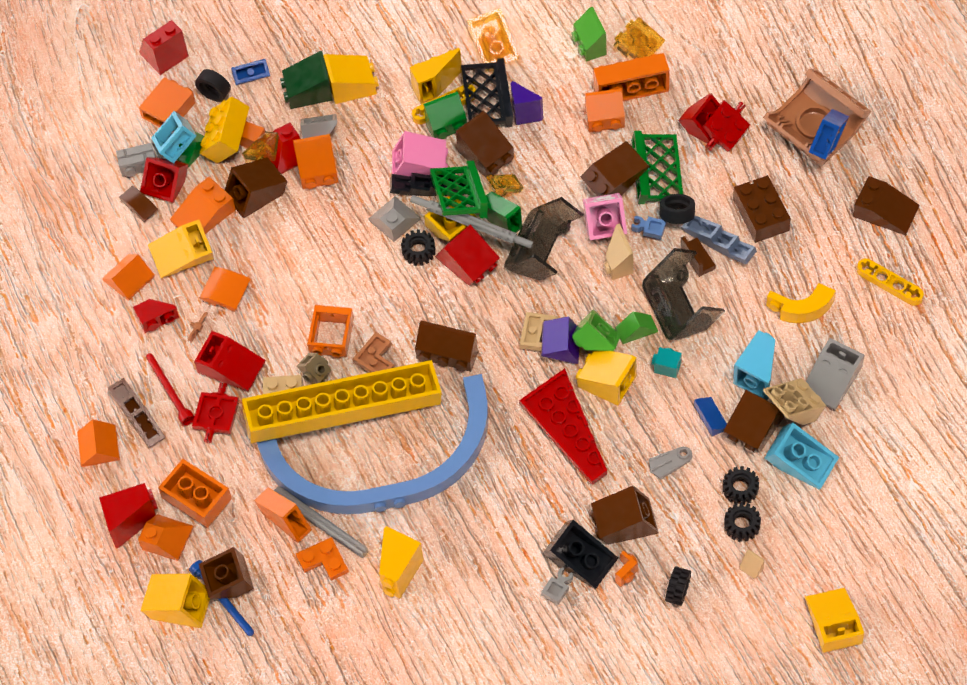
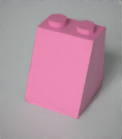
(418, 154)

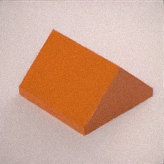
(129, 276)
(98, 443)

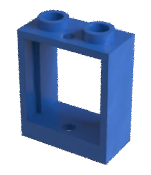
(827, 134)

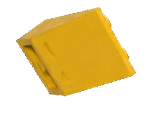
(435, 75)
(181, 249)
(835, 620)

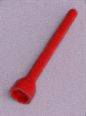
(185, 416)

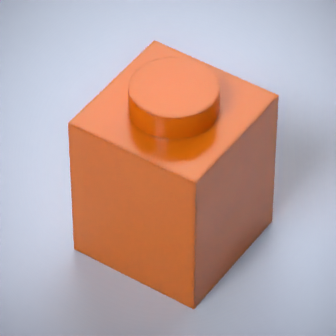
(250, 134)

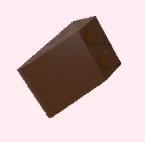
(615, 171)
(885, 206)

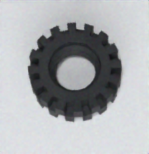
(418, 238)
(744, 475)
(742, 511)
(678, 586)

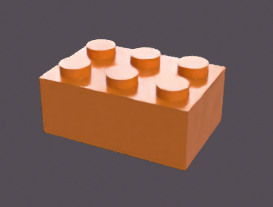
(195, 493)

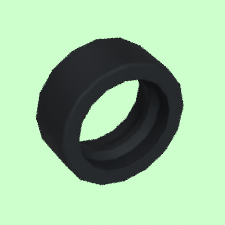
(212, 85)
(677, 208)

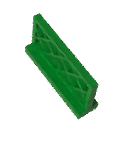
(642, 183)
(473, 188)

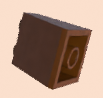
(484, 144)
(254, 185)
(753, 421)
(623, 516)

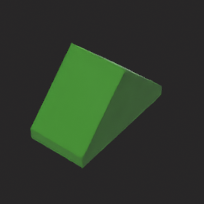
(635, 327)

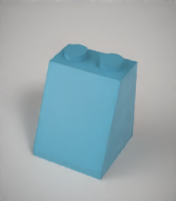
(755, 365)

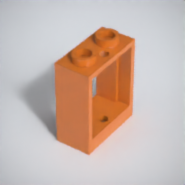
(334, 315)

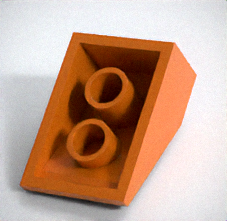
(316, 161)
(207, 203)

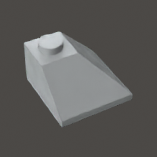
(318, 125)
(394, 219)

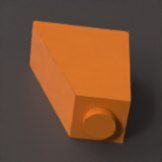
(283, 514)

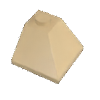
(618, 255)

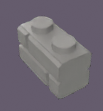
(133, 159)

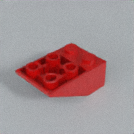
(228, 361)

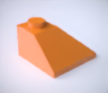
(165, 537)

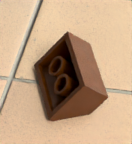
(446, 346)

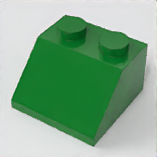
(444, 115)

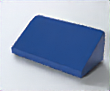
(250, 71)
(710, 415)

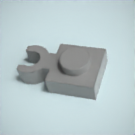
(557, 588)

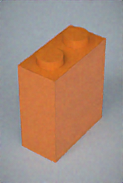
(165, 99)

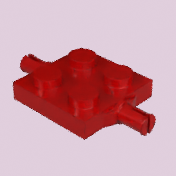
(725, 126)
(215, 412)

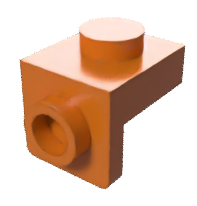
(627, 572)

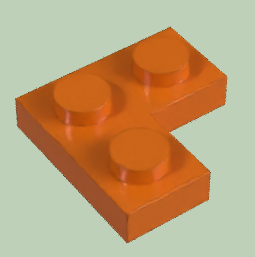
(324, 554)

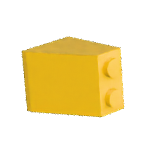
(350, 77)
(607, 375)
(399, 561)
(176, 599)

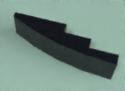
(415, 185)

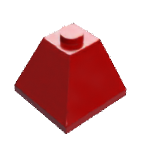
(697, 115)
(286, 154)
(163, 178)

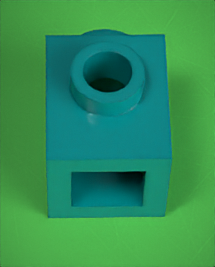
(667, 362)

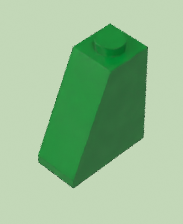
(503, 212)

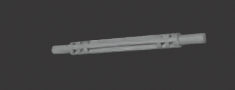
(476, 223)

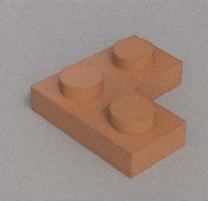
(371, 354)

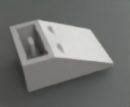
(834, 372)

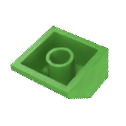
(590, 35)
(595, 333)

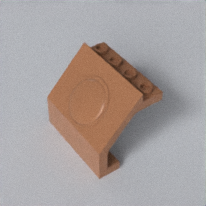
(803, 113)

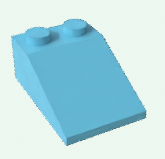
(801, 456)

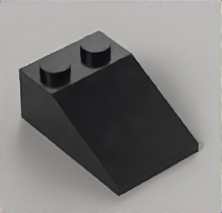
(580, 554)

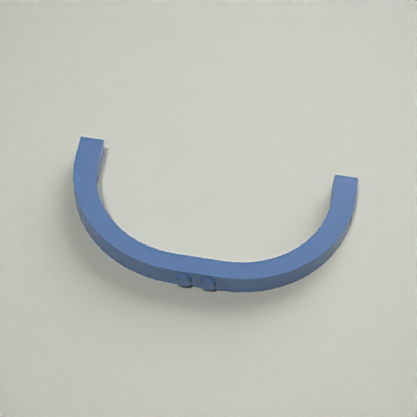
(396, 494)

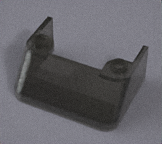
(542, 227)
(669, 299)

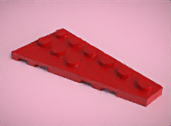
(562, 419)

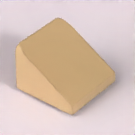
(752, 564)

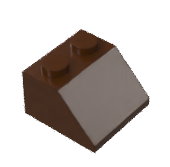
(226, 575)

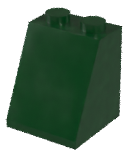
(306, 82)

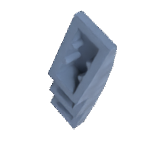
(719, 240)

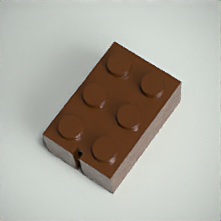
(761, 209)

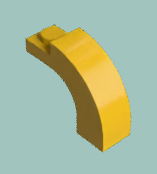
(802, 310)

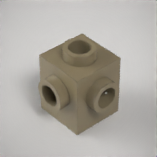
(314, 368)

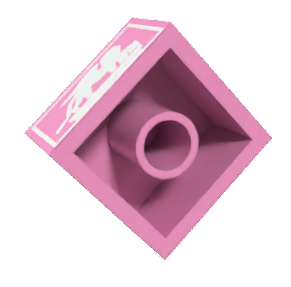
(603, 215)

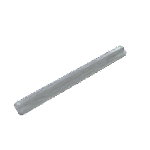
(325, 525)

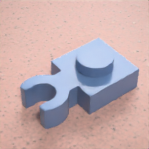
(651, 228)

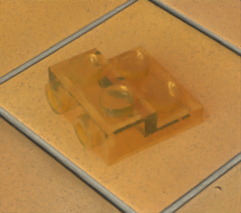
(638, 40)

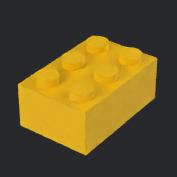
(224, 130)

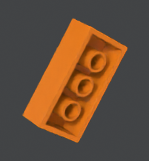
(634, 77)

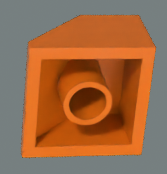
(604, 110)

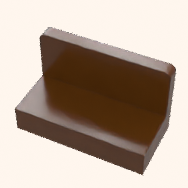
(701, 261)

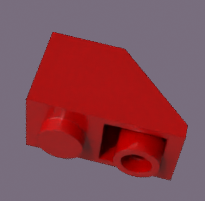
(154, 314)

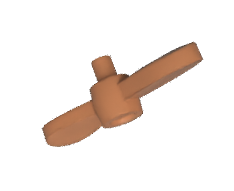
(197, 327)

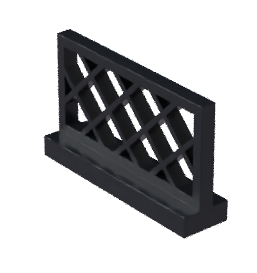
(501, 88)

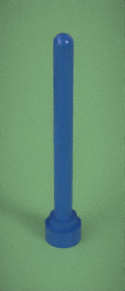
(195, 571)

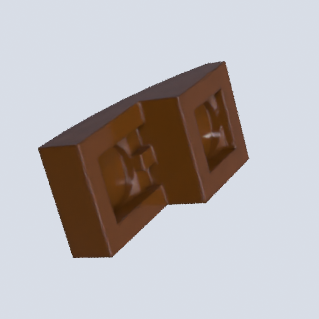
(139, 203)

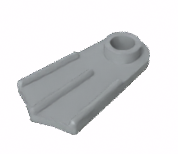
(668, 462)

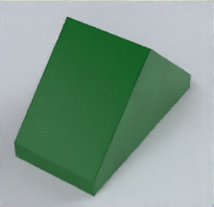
(192, 152)

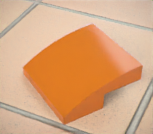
(224, 288)

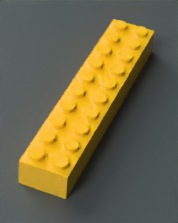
(341, 401)

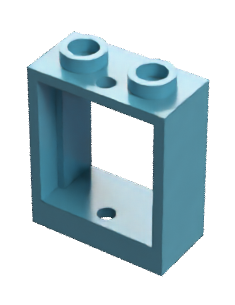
(167, 142)

